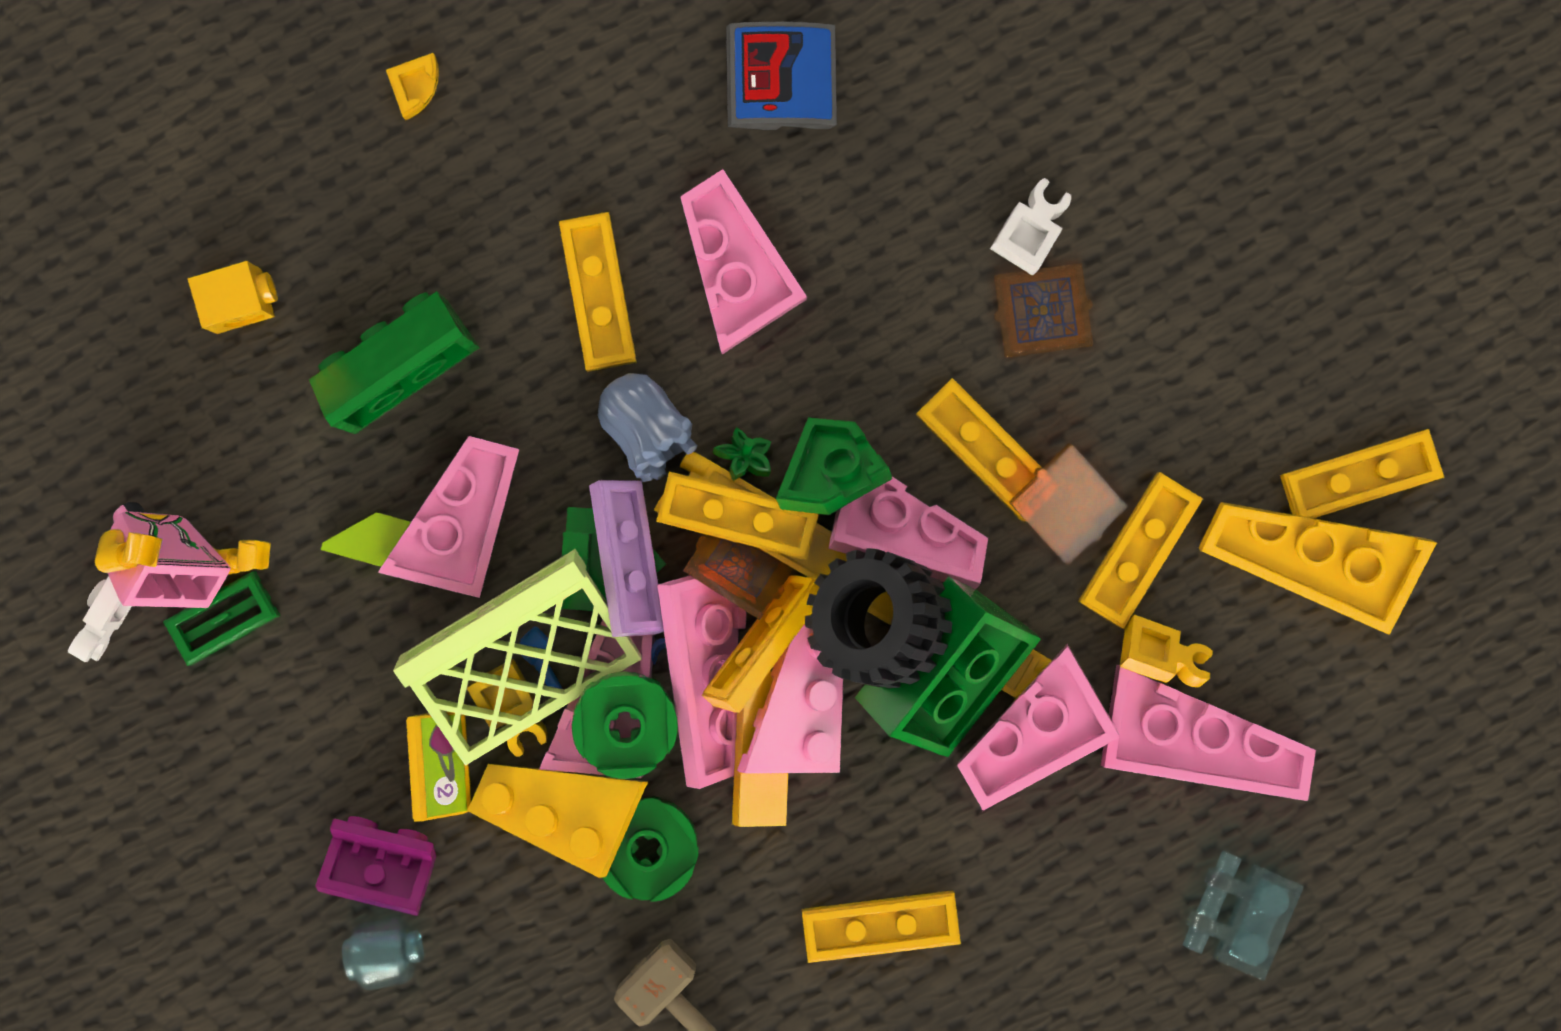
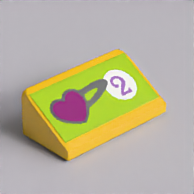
(436, 772)

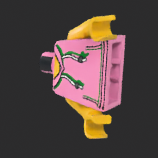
(167, 561)

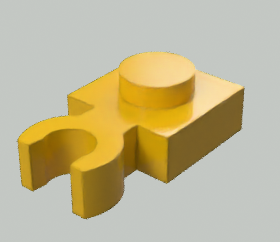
(1157, 653)
(513, 702)

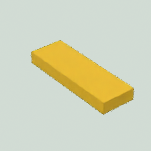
(597, 291)
(979, 442)
(1362, 475)
(735, 516)
(1140, 550)
(761, 646)
(757, 797)
(881, 926)

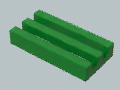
(260, 597)

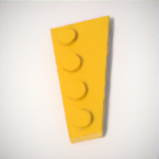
(1329, 562)

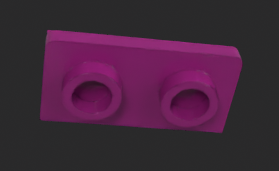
(377, 865)

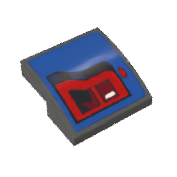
(781, 75)

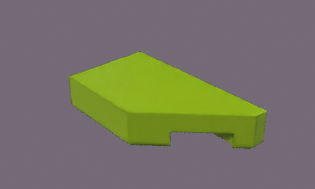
(368, 539)

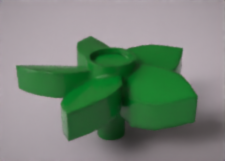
(746, 455)

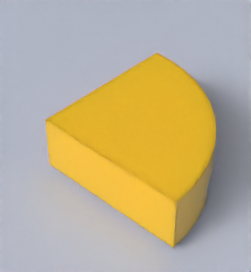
(414, 84)

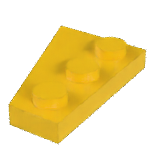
(560, 812)

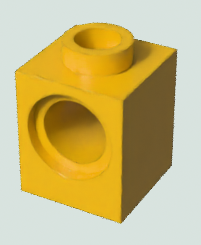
(233, 297)

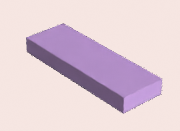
(626, 557)

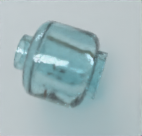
(382, 953)

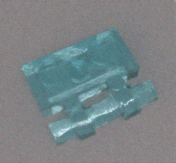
(1256, 921)

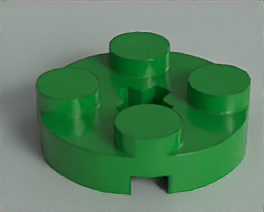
(648, 743)
(677, 853)

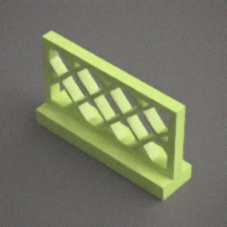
(484, 628)

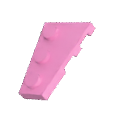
(800, 716)
(1038, 733)

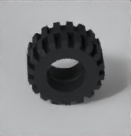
(841, 612)

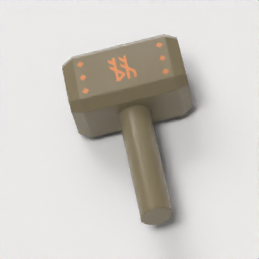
(657, 985)

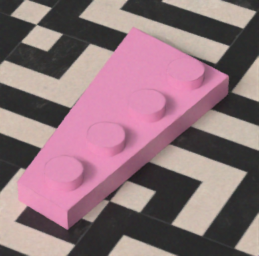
(699, 638)
(1198, 743)

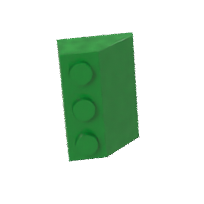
(391, 363)
(978, 662)

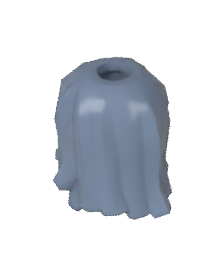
(644, 424)

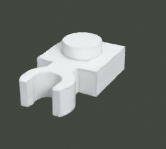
(1029, 232)
(101, 620)

